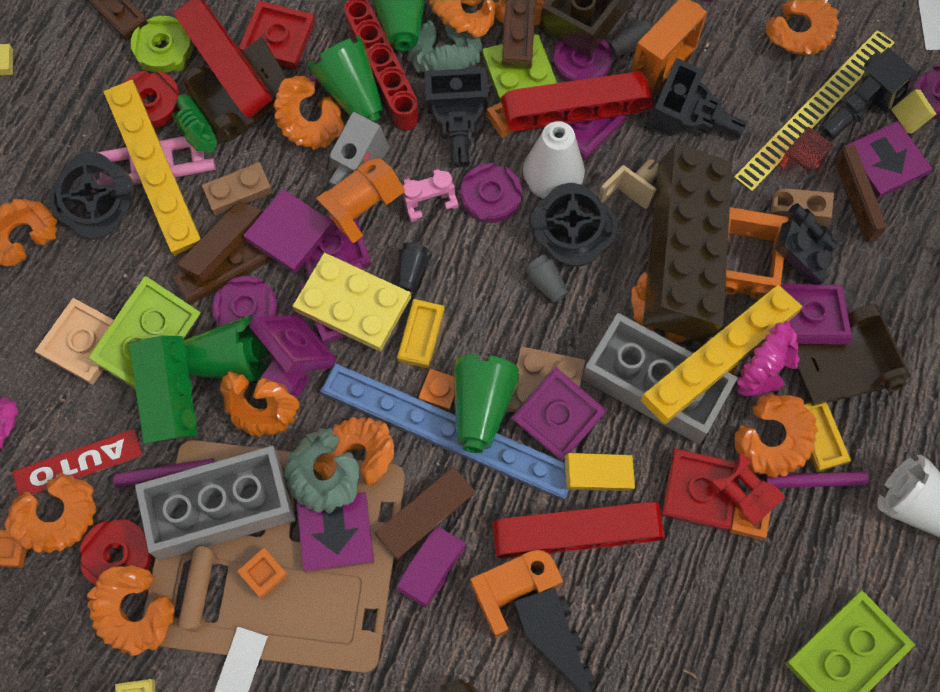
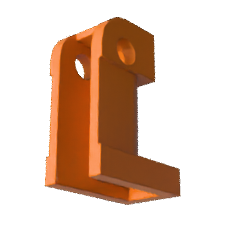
(359, 193)
(512, 582)

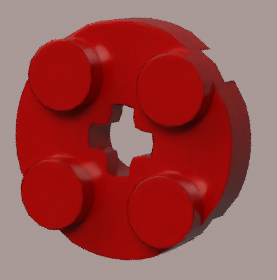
(166, 91)
(113, 535)

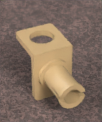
(634, 185)

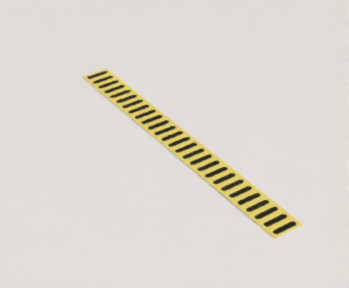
(811, 112)

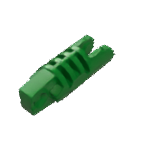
(194, 125)

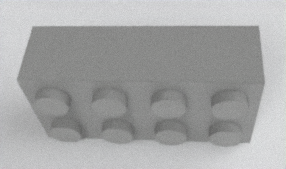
(635, 359)
(214, 503)

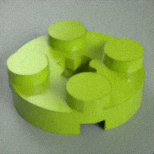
(165, 59)

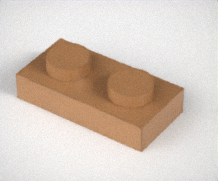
(240, 185)

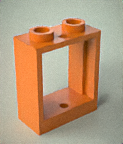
(670, 38)
(758, 226)

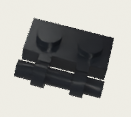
(803, 251)

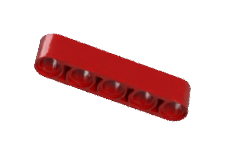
(364, 23)
(223, 57)
(576, 101)
(578, 529)

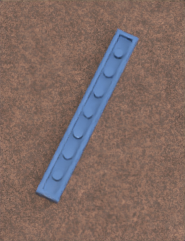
(440, 429)

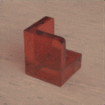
(807, 151)

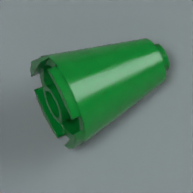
(400, 21)
(349, 78)
(226, 349)
(481, 398)

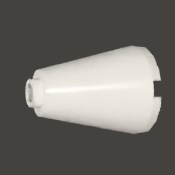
(553, 160)
(914, 495)

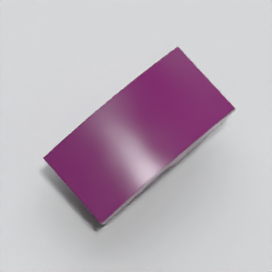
(430, 566)

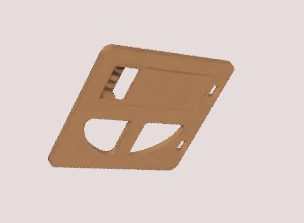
(309, 615)

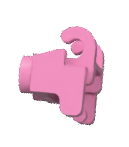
(417, 191)

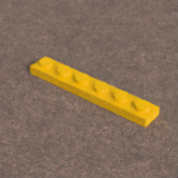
(153, 167)
(719, 355)

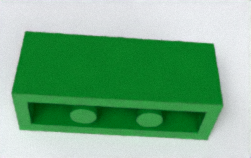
(163, 389)

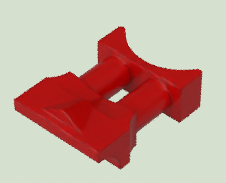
(758, 502)

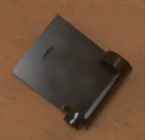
(217, 105)
(856, 368)

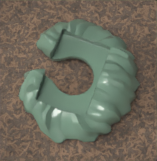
(456, 56)
(303, 484)

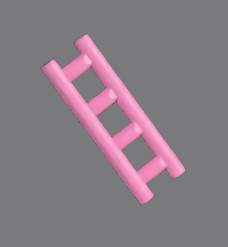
(197, 165)

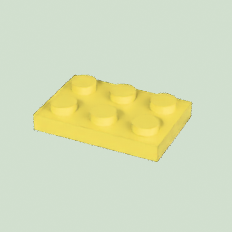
(352, 302)

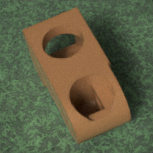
(817, 202)

